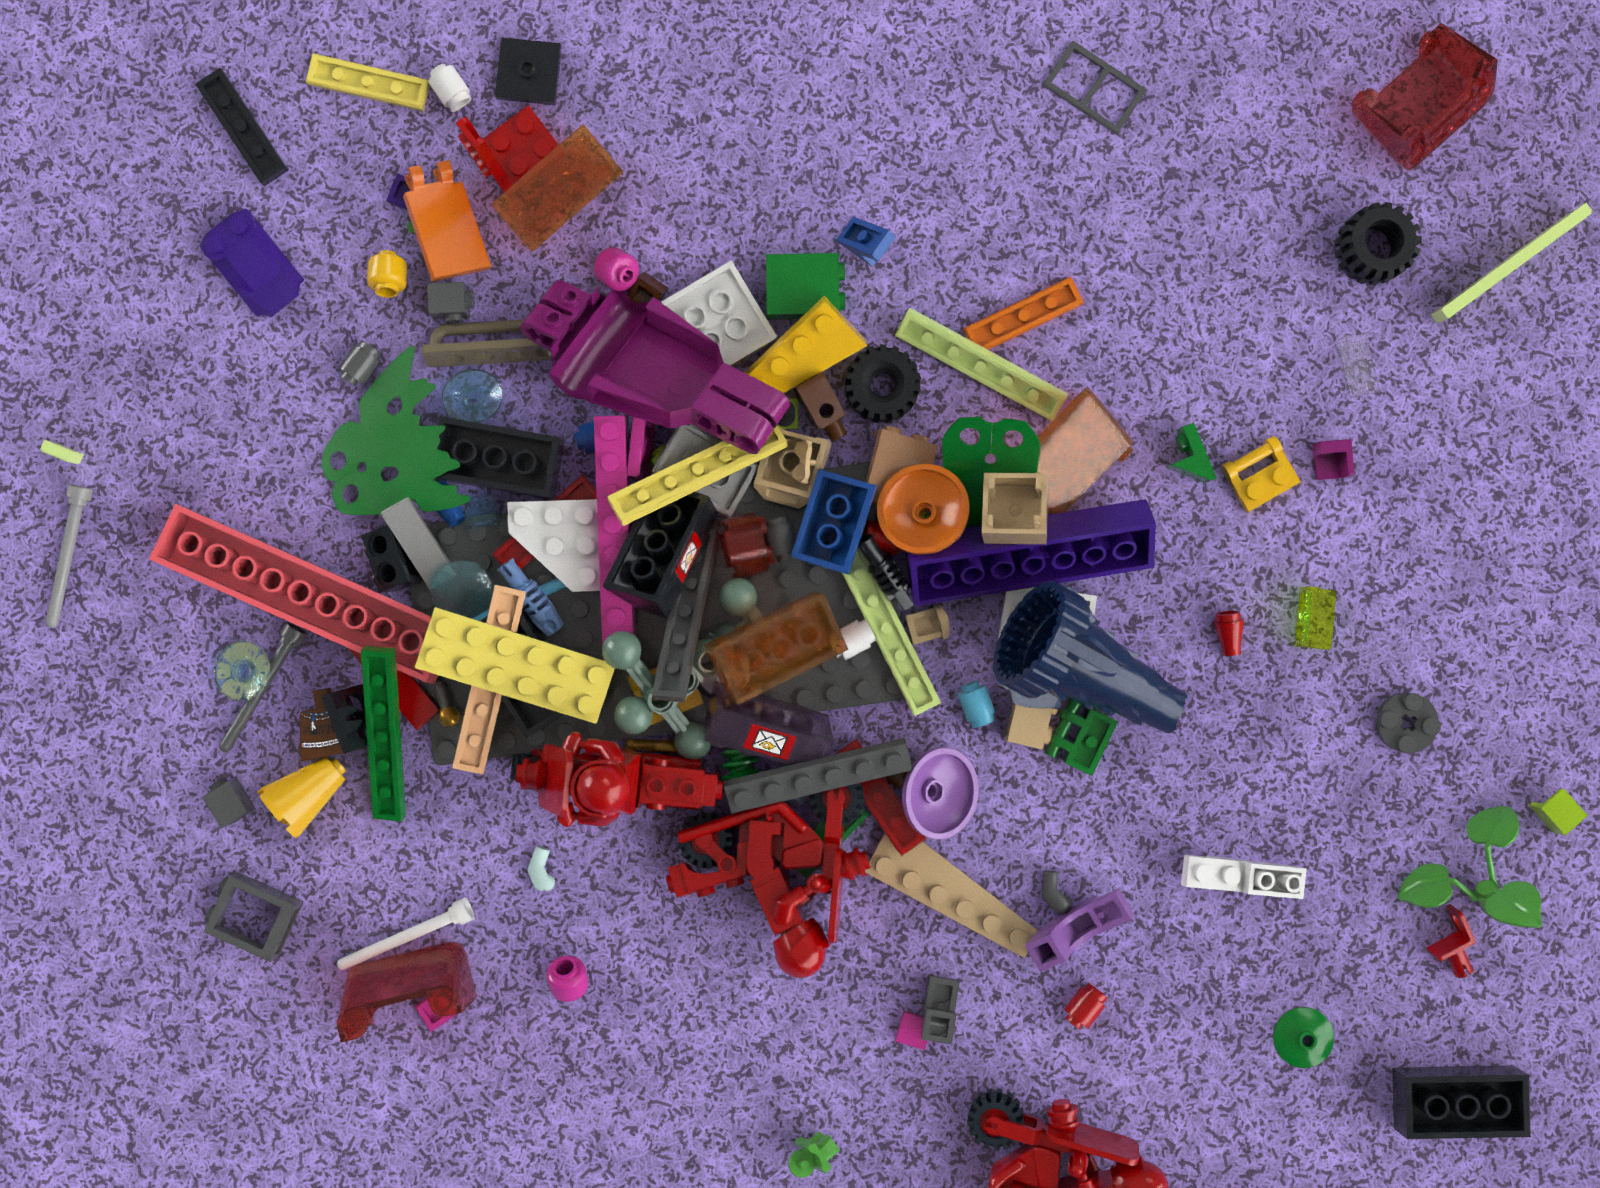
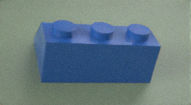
(833, 521)

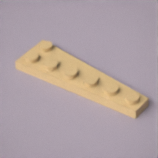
(950, 891)

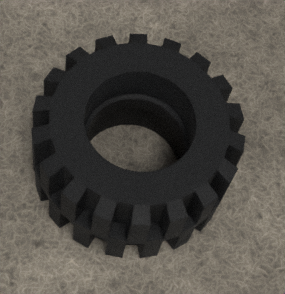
(1394, 226)

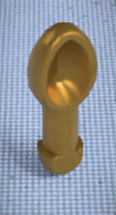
(663, 746)

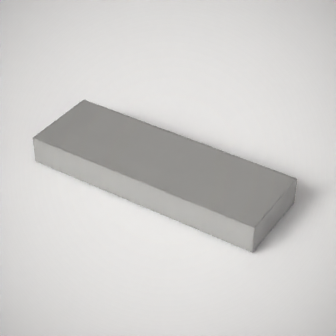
(415, 539)

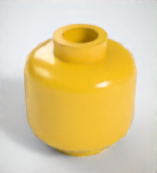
(387, 274)

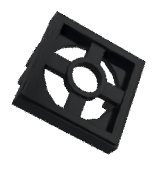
(339, 711)

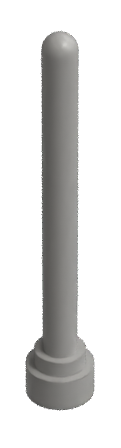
(77, 497)

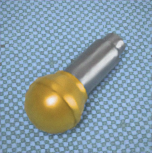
(448, 714)

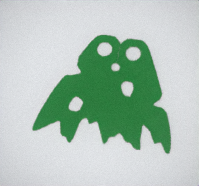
(392, 442)

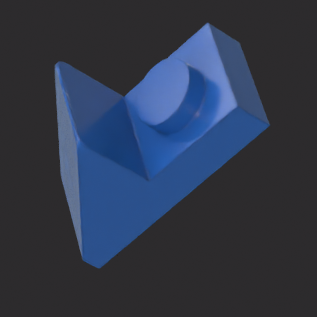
(866, 240)

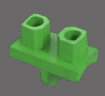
(812, 1155)

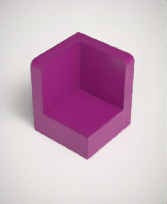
(1333, 459)

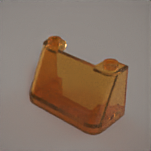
(1079, 449)

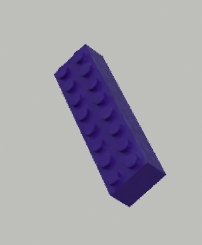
(1077, 548)

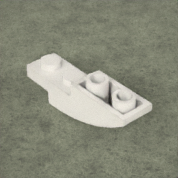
(1243, 876)

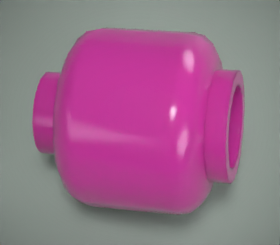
(616, 269)
(567, 978)

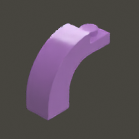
(1069, 930)

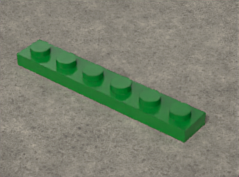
(383, 733)

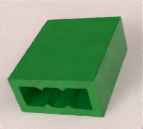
(800, 281)

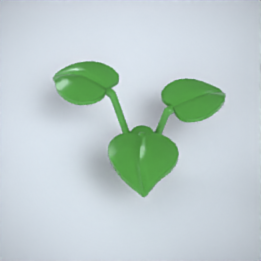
(1514, 904)

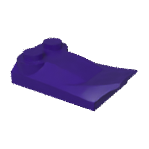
(252, 263)

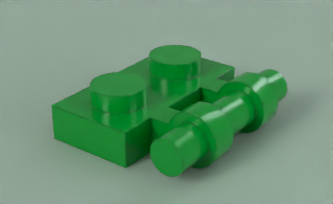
(1089, 741)

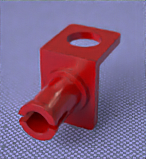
(1453, 946)

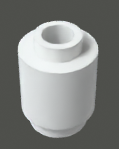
(449, 87)
(857, 638)

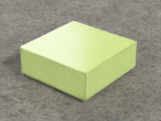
(61, 452)

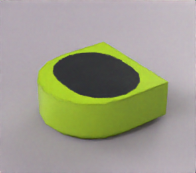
(790, 418)

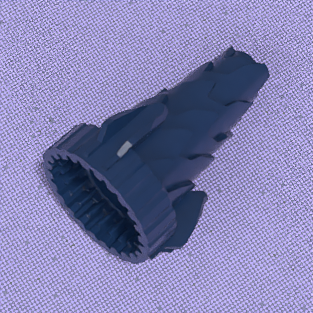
(1059, 652)

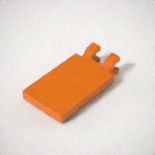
(444, 224)

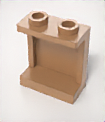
(895, 452)

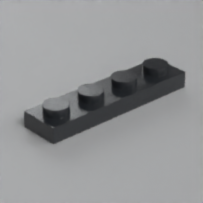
(242, 126)

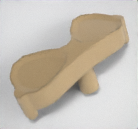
(802, 470)

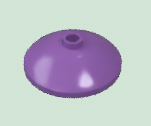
(950, 795)

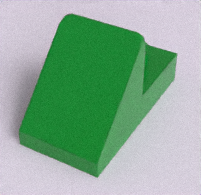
(1197, 464)

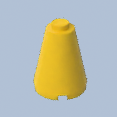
(303, 793)

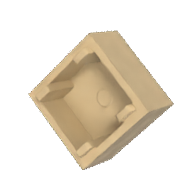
(1015, 508)

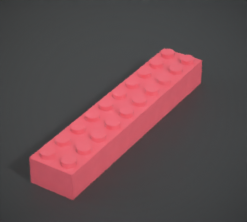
(291, 588)

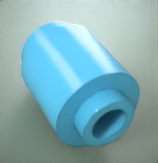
(976, 704)

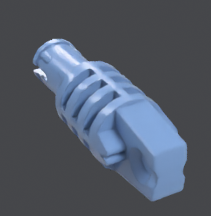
(536, 603)

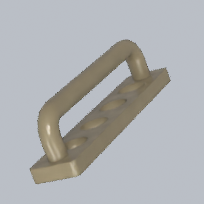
(470, 353)

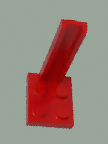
(510, 148)

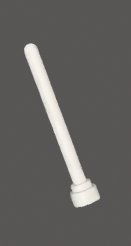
(459, 912)

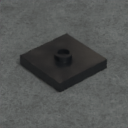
(528, 71)

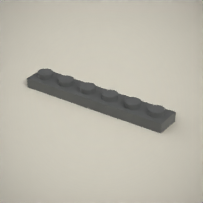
(684, 627)
(817, 775)

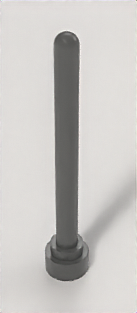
(290, 638)

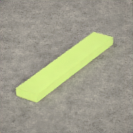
(1511, 263)
(981, 364)
(891, 638)

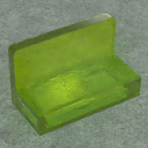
(1315, 618)

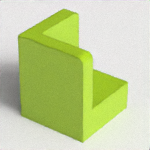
(1559, 812)

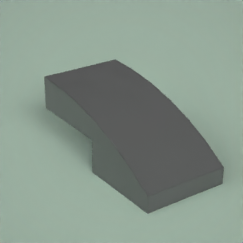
(939, 1009)

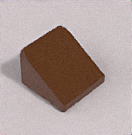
(646, 288)

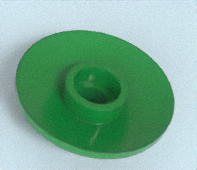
(1291, 1030)

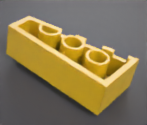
(808, 348)

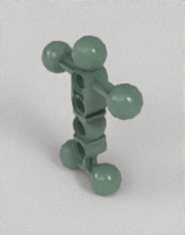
(623, 652)

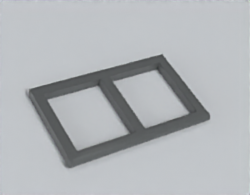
(1082, 105)

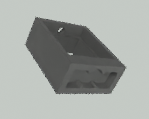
(281, 929)

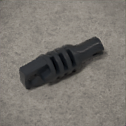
(885, 572)

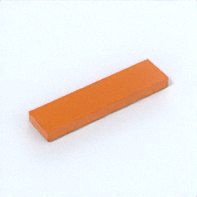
(1025, 315)

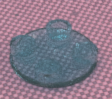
(462, 588)

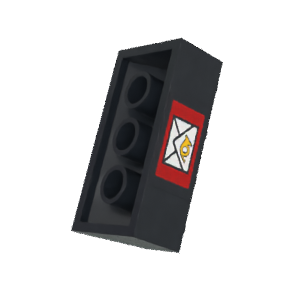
(661, 554)

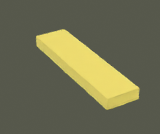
(367, 82)

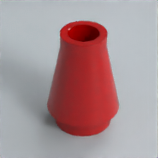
(1229, 631)

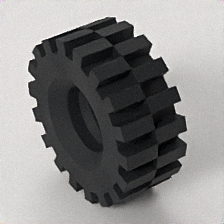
(889, 362)

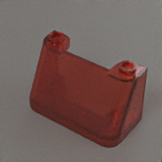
(1429, 97)
(432, 971)

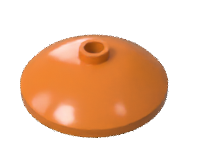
(920, 490)

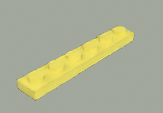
(687, 477)

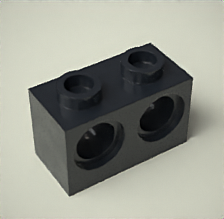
(388, 559)

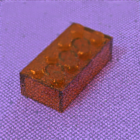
(557, 188)
(776, 647)

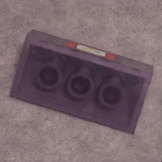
(767, 728)

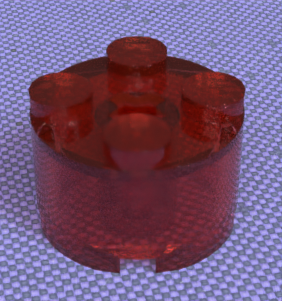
(745, 545)

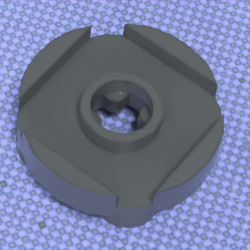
(1424, 728)

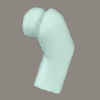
(537, 871)

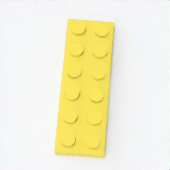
(514, 665)

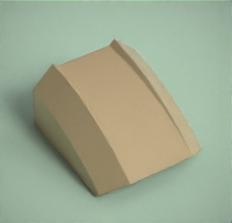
(774, 472)

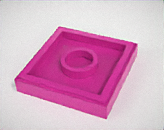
(640, 449)

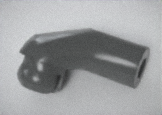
(1052, 896)

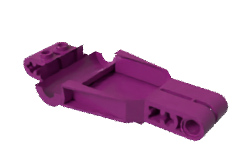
(650, 365)

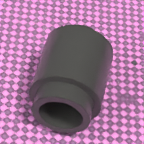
(360, 363)
(781, 538)

